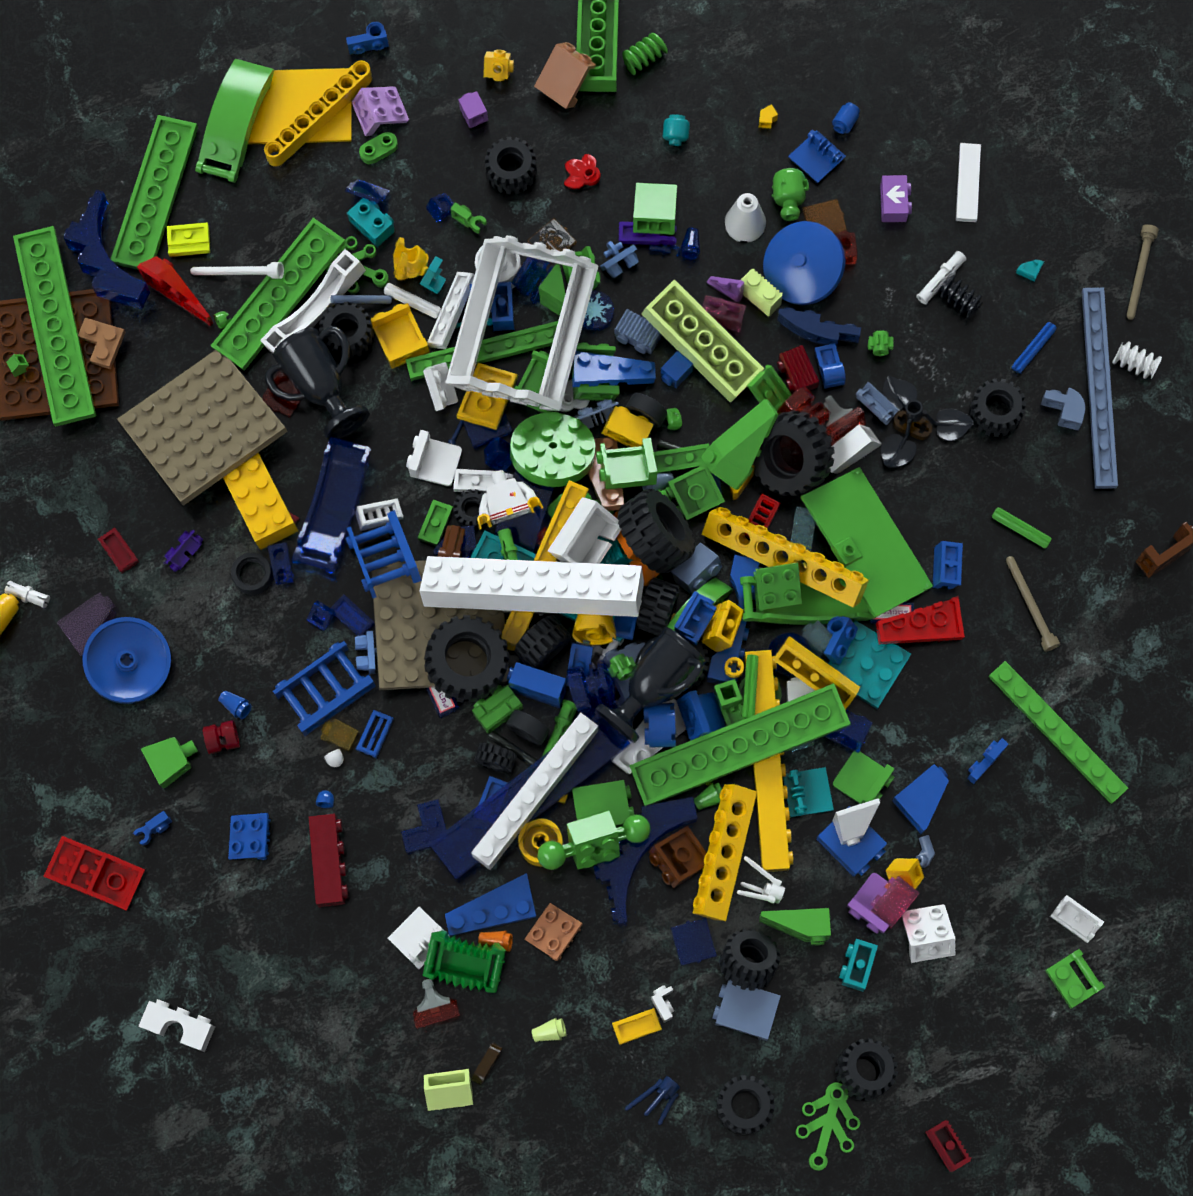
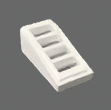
(380, 520)

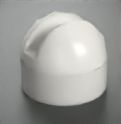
(334, 758)

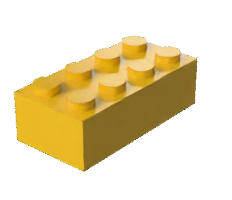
(260, 502)

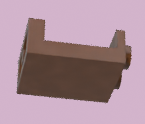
(1152, 562)

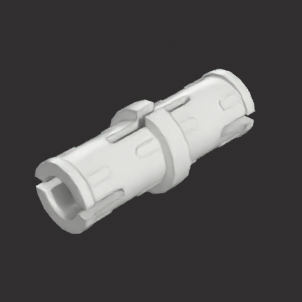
(27, 594)

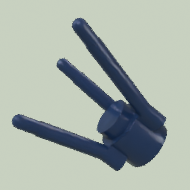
(666, 1090)

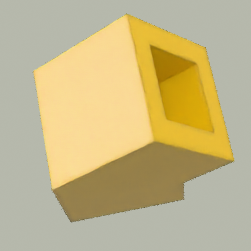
(767, 117)

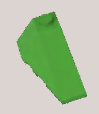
(735, 450)

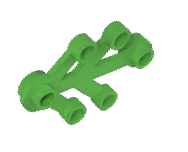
(360, 256)
(828, 1121)

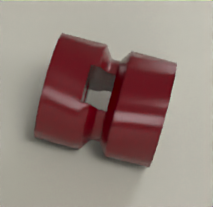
(214, 741)

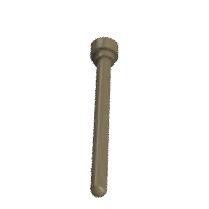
(1148, 235)
(1049, 641)

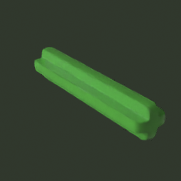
(1021, 527)
(750, 686)

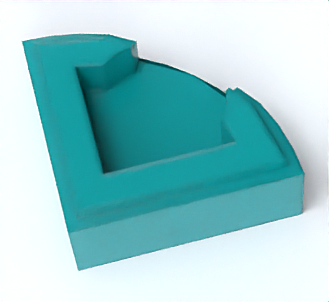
(1030, 269)

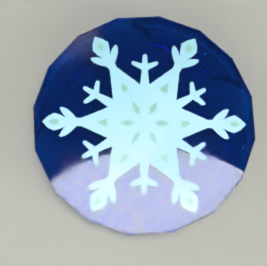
(599, 312)

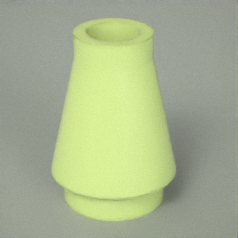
(550, 1030)

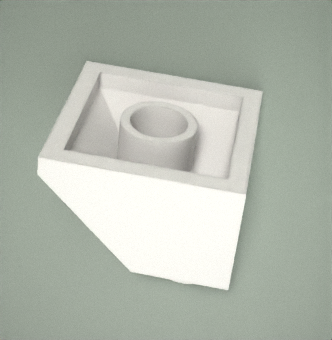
(854, 821)

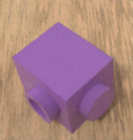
(473, 109)

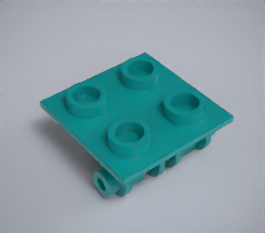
(808, 792)

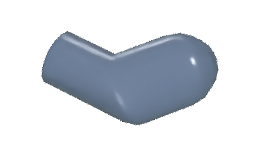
(927, 852)

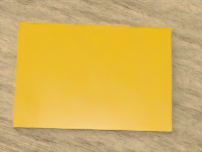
(291, 94)

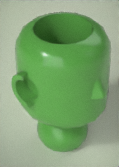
(789, 192)

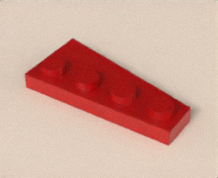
(933, 623)

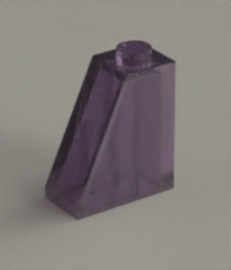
(86, 619)

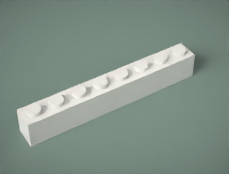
(535, 791)

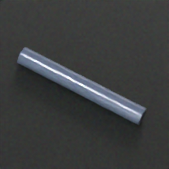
(361, 299)

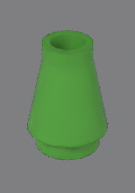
(708, 797)

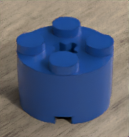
(661, 725)

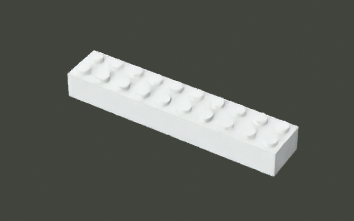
(532, 586)

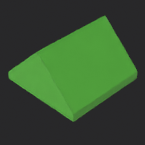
(552, 290)

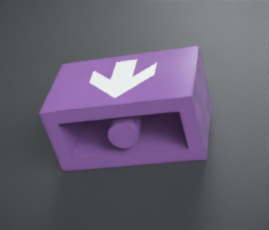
(894, 198)

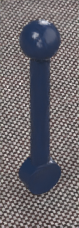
(452, 441)

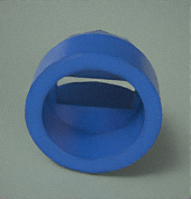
(325, 799)

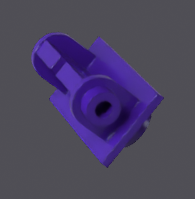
(187, 543)

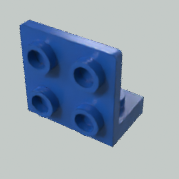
(700, 714)

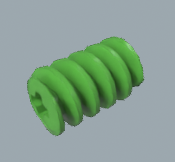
(642, 51)

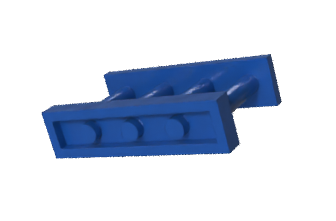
(402, 554)
(326, 709)

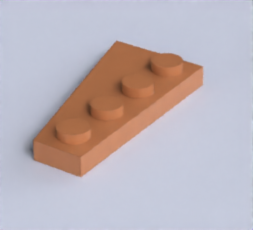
(611, 498)

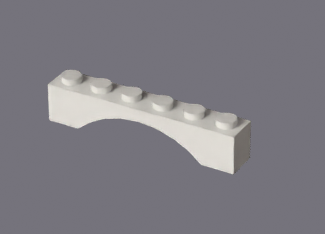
(339, 278)

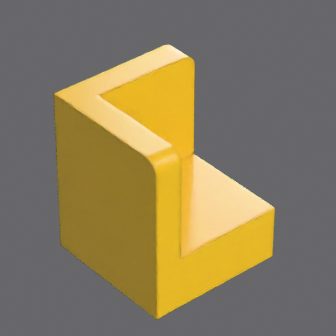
(907, 869)

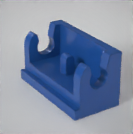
(947, 564)
(695, 618)

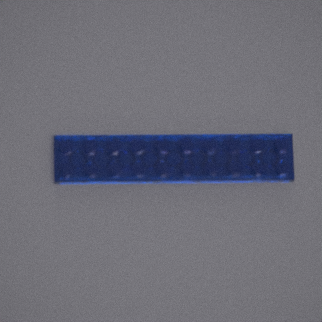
(459, 841)

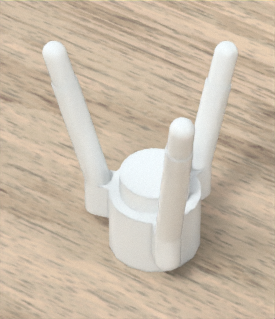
(771, 892)

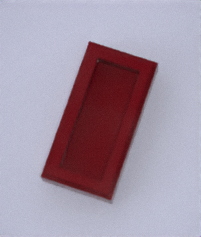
(118, 550)

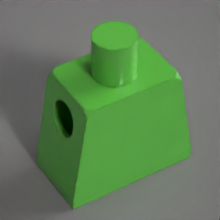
(169, 759)

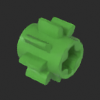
(880, 343)
(621, 667)

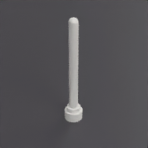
(274, 270)

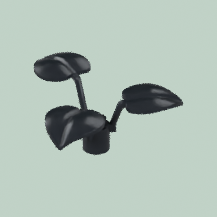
(898, 450)

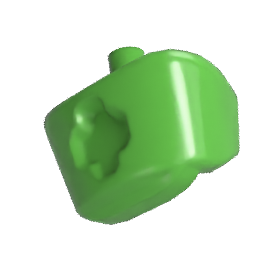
(674, 419)

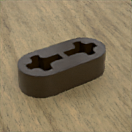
(914, 431)
(487, 1064)

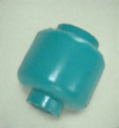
(676, 129)

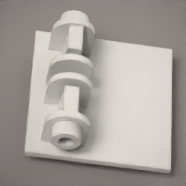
(414, 935)

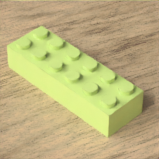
(702, 340)

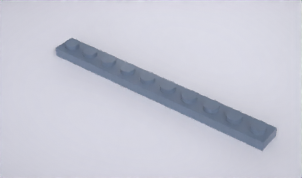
(1099, 388)

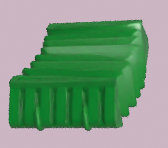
(464, 962)

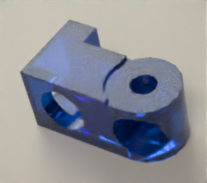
(281, 563)

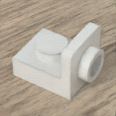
(663, 1007)

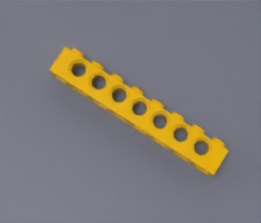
(716, 529)

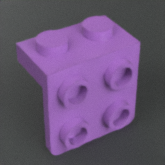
(860, 904)

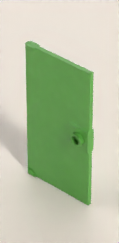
(867, 541)

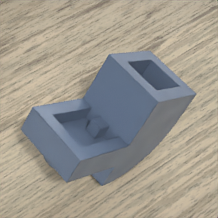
(1070, 404)

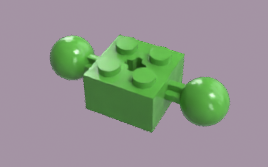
(593, 841)

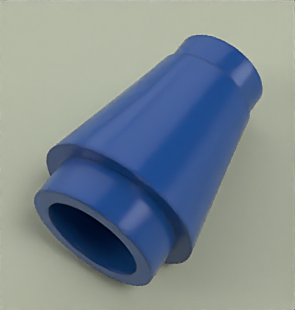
(236, 705)

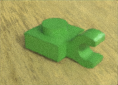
(464, 216)

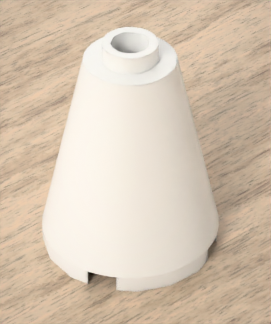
(745, 219)

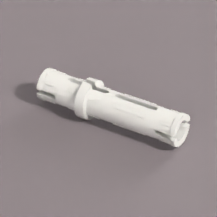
(946, 271)

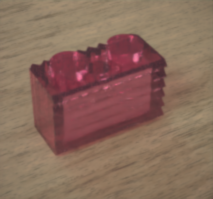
(725, 312)
(894, 901)

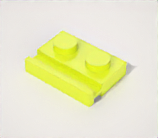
(188, 239)

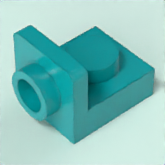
(432, 278)

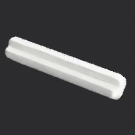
(413, 300)

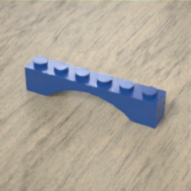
(741, 567)

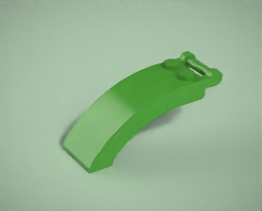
(233, 117)
(814, 607)

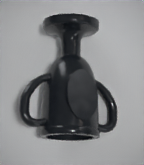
(317, 377)
(661, 673)

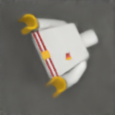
(506, 500)

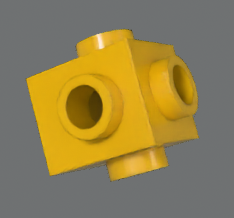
(498, 65)

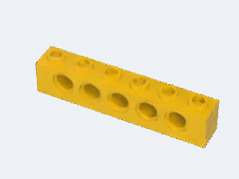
(733, 845)

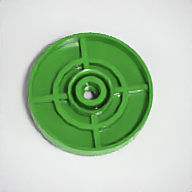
(539, 463)

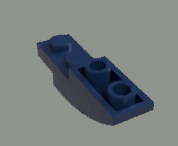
(809, 327)

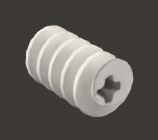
(1137, 360)

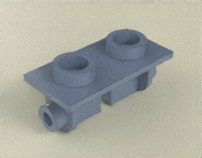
(877, 403)

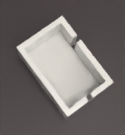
(578, 537)

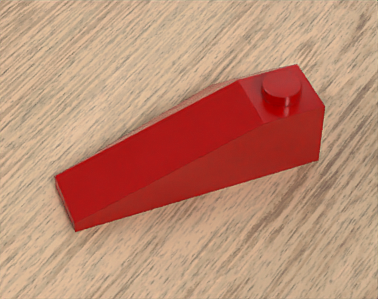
(164, 279)

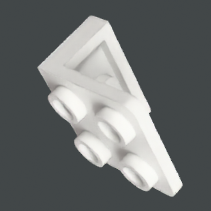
(433, 460)

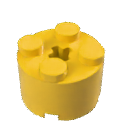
(535, 831)

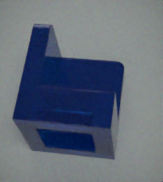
(498, 454)

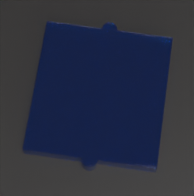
(367, 191)
(693, 942)

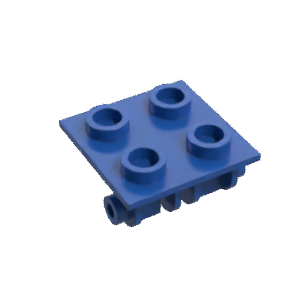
(816, 156)
(249, 836)

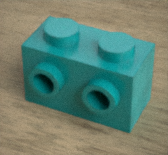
(371, 221)
(859, 965)

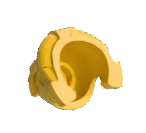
(409, 262)

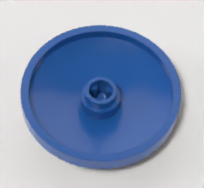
(804, 262)
(126, 660)

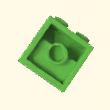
(695, 492)

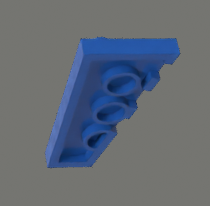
(598, 368)
(496, 908)

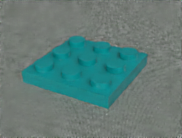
(872, 665)

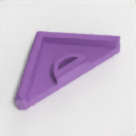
(729, 287)

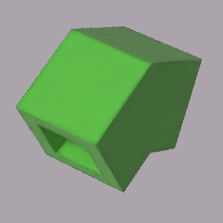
(17, 364)

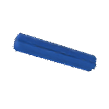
(1034, 347)

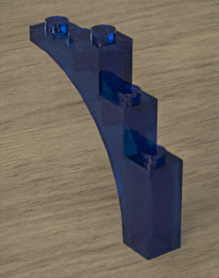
(108, 279)
(663, 819)

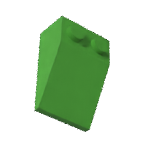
(803, 924)

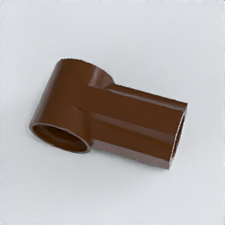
(452, 542)

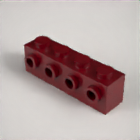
(326, 860)

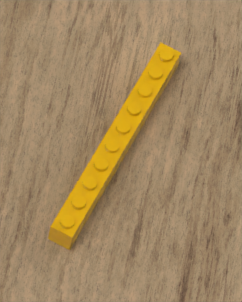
(768, 779)

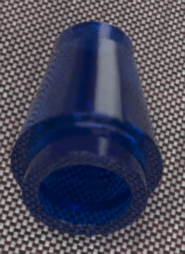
(690, 246)

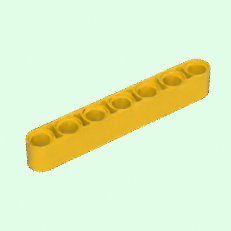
(316, 122)

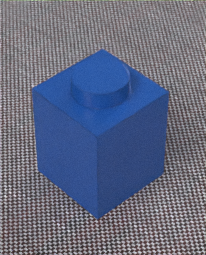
(676, 370)

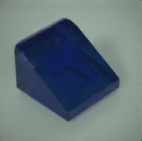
(440, 206)

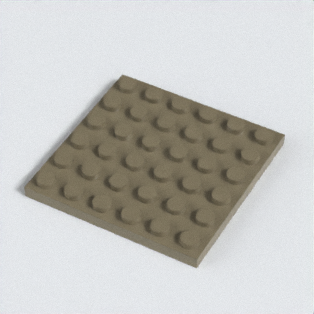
(201, 426)
(406, 627)

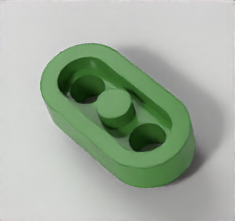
(379, 148)

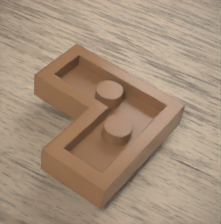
(107, 341)

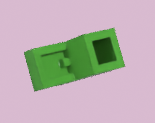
(729, 701)

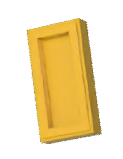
(636, 1026)

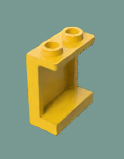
(399, 335)

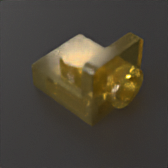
(338, 733)

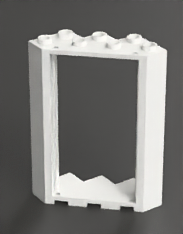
(566, 334)

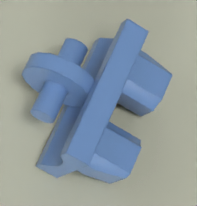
(627, 255)
(366, 642)

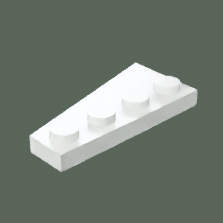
(639, 751)

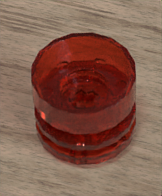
(802, 402)

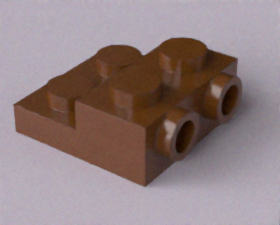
(678, 857)

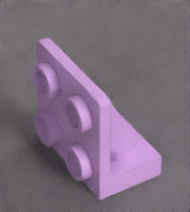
(378, 107)

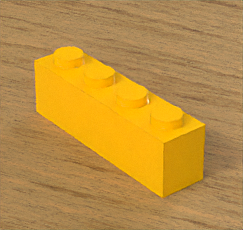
(814, 670)

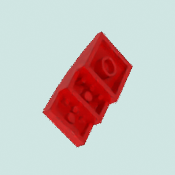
(94, 873)

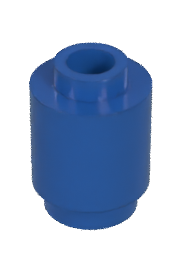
(846, 118)

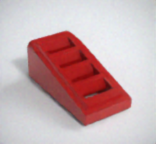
(771, 503)

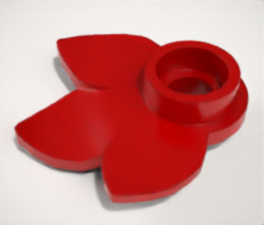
(580, 170)

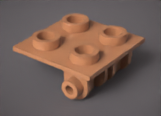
(553, 931)

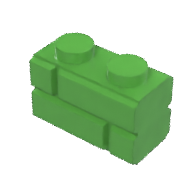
(497, 708)

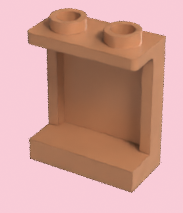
(564, 74)

